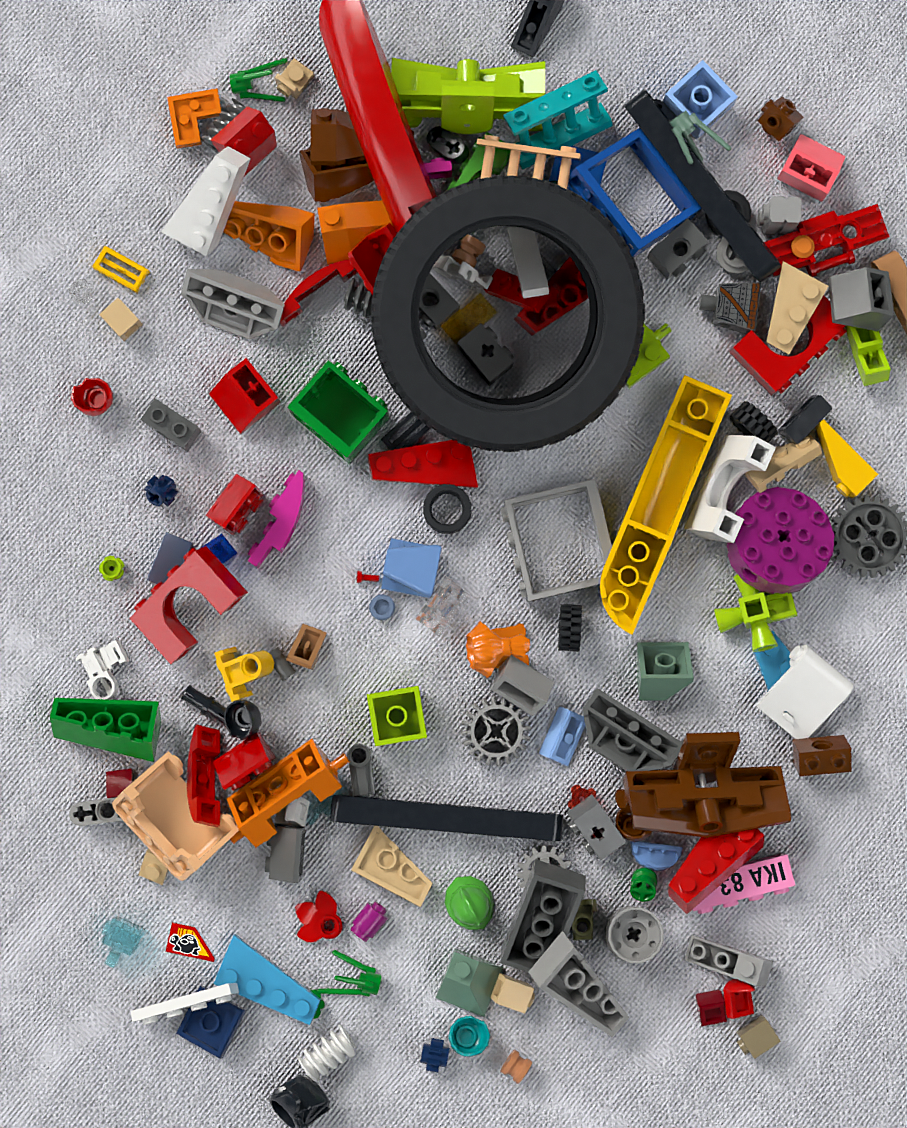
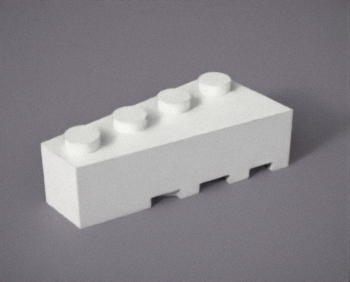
(208, 205)

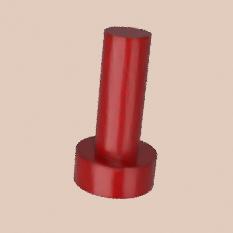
(365, 577)

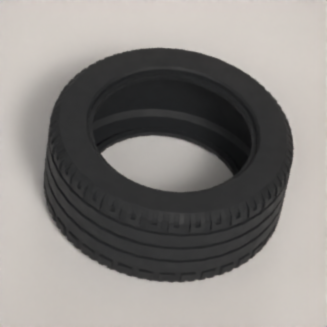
(612, 332)

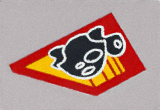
(187, 942)

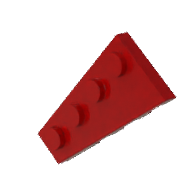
(426, 464)

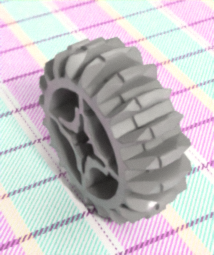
(478, 746)

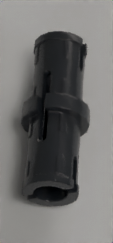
(204, 703)

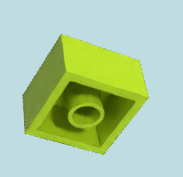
(396, 716)

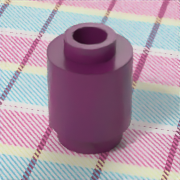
(369, 921)

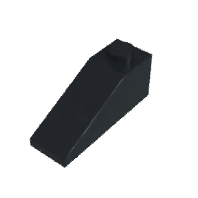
(535, 25)

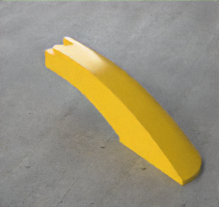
(660, 500)

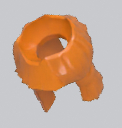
(490, 648)

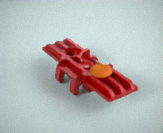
(825, 232)

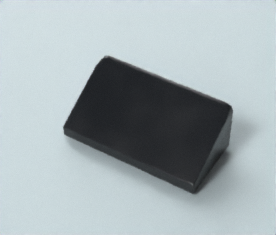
(805, 419)

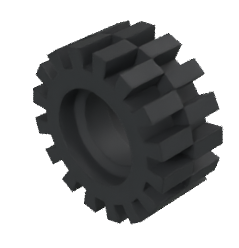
(753, 422)
(570, 627)

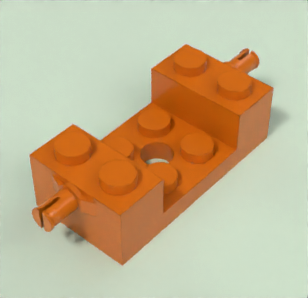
(297, 773)

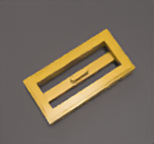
(139, 279)

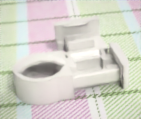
(450, 269)
(99, 663)

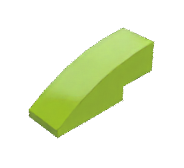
(868, 355)

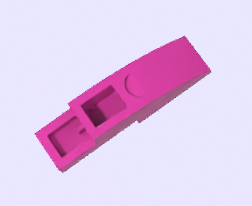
(287, 513)

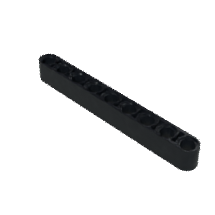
(703, 187)
(446, 817)

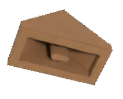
(307, 647)

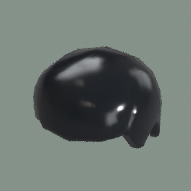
(242, 719)

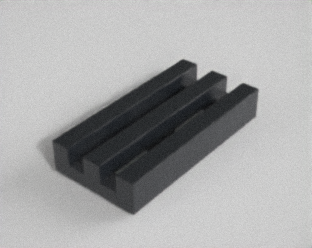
(391, 446)

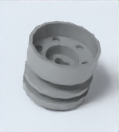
(648, 938)

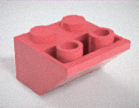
(811, 167)

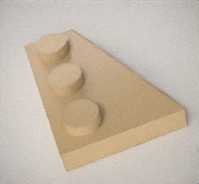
(793, 306)
(785, 458)
(390, 868)

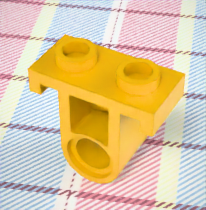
(242, 670)

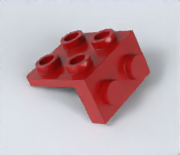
(369, 254)

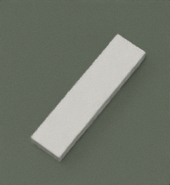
(528, 262)

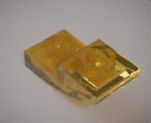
(466, 319)

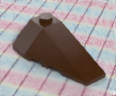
(333, 138)
(334, 181)

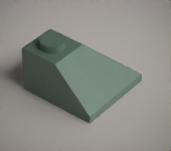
(662, 669)
(468, 982)

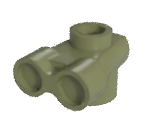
(584, 915)

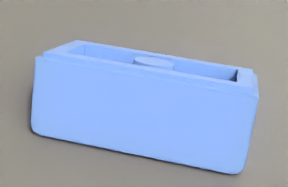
(563, 736)

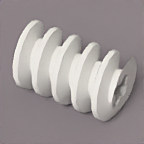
(327, 1054)

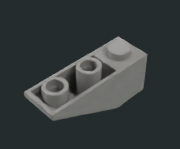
(729, 961)

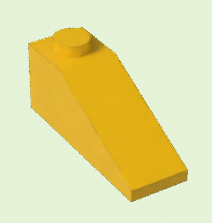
(845, 464)

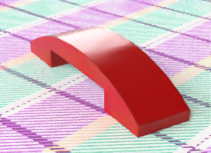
(313, 283)
(201, 776)

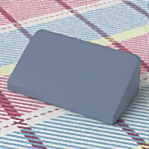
(168, 556)

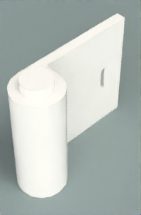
(807, 692)

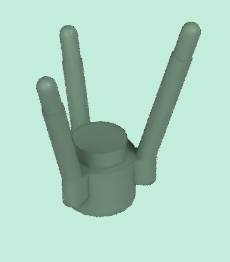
(683, 126)

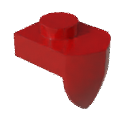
(738, 998)

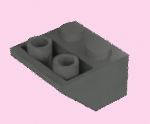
(861, 298)

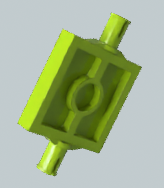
(651, 354)

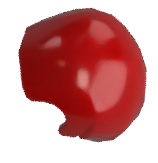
(92, 396)

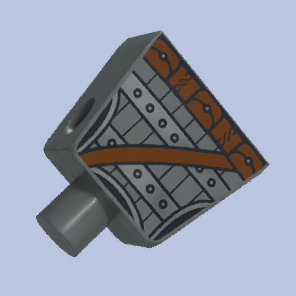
(734, 306)

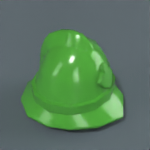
(469, 902)

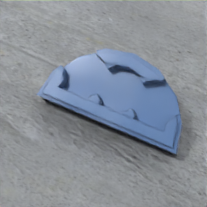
(655, 856)

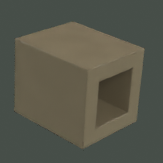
(757, 1037)

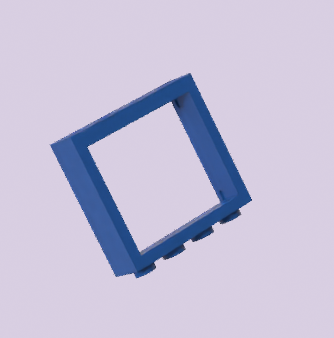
(661, 171)

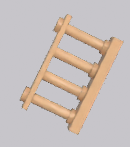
(491, 142)

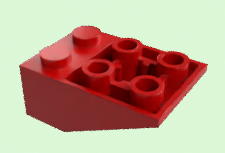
(235, 505)
(242, 761)

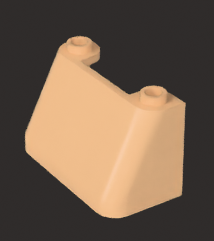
(160, 816)

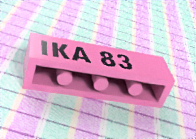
(751, 882)

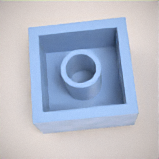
(701, 94)

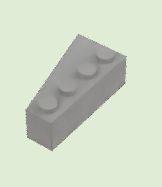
(573, 982)

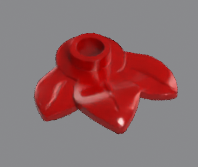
(315, 915)

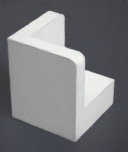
(294, 813)

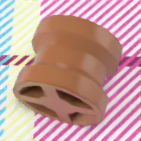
(516, 1066)

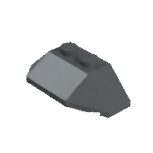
(626, 736)

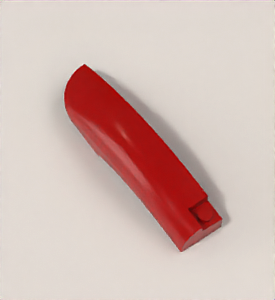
(375, 108)

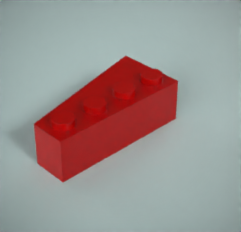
(567, 294)
(711, 864)

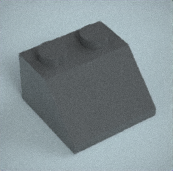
(286, 854)

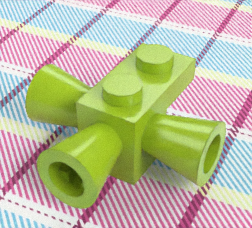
(756, 613)

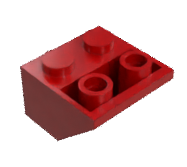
(244, 396)

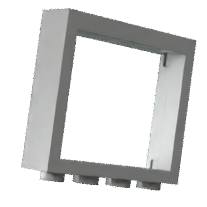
(514, 537)

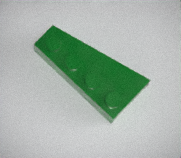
(109, 725)

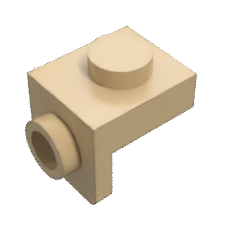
(153, 868)

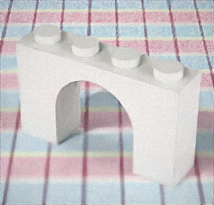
(734, 458)

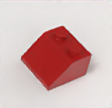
(249, 135)

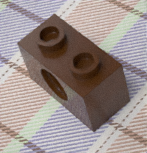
(822, 755)

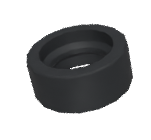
(433, 495)

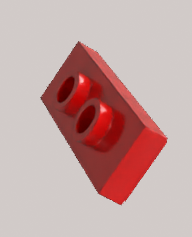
(507, 287)

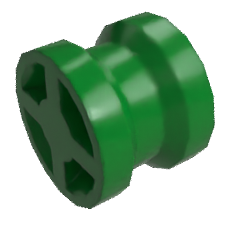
(643, 884)

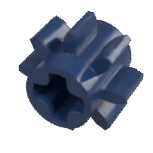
(160, 490)
(434, 1055)

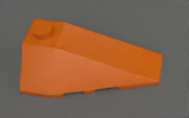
(347, 225)
(274, 230)

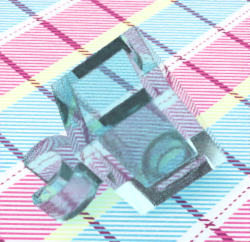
(122, 937)

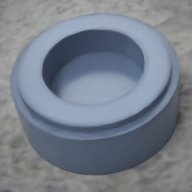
(382, 607)

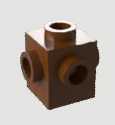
(779, 118)

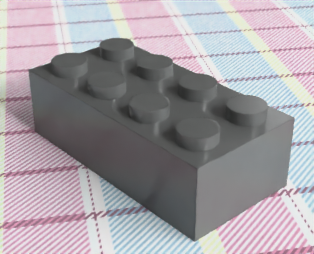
(542, 913)

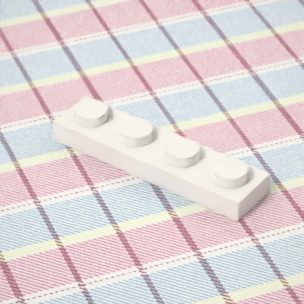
(196, 1001)

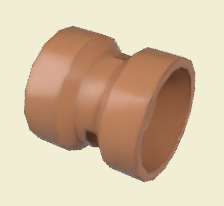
(469, 250)

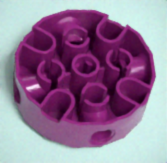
(781, 541)

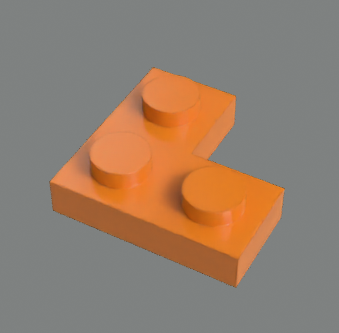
(187, 110)

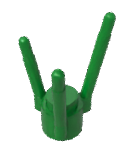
(242, 81)
(367, 983)

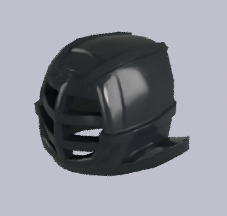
(299, 1102)

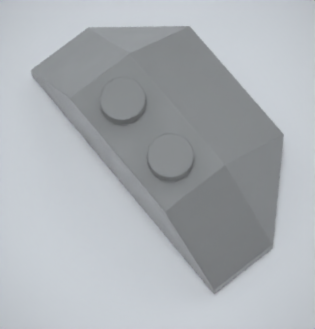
(232, 302)

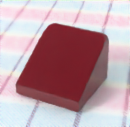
(118, 781)
(711, 1007)

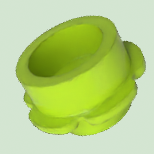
(104, 568)

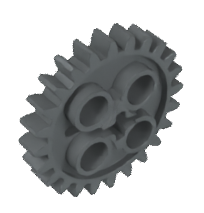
(888, 522)

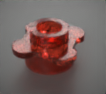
(577, 792)

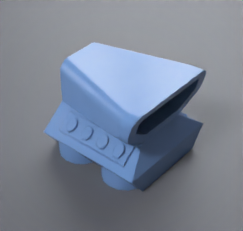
(411, 568)

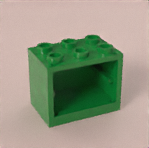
(339, 411)

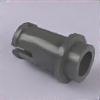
(282, 666)

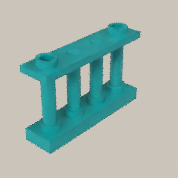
(568, 131)

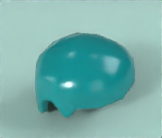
(469, 1036)

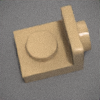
(294, 79)

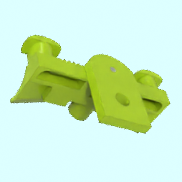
(465, 96)

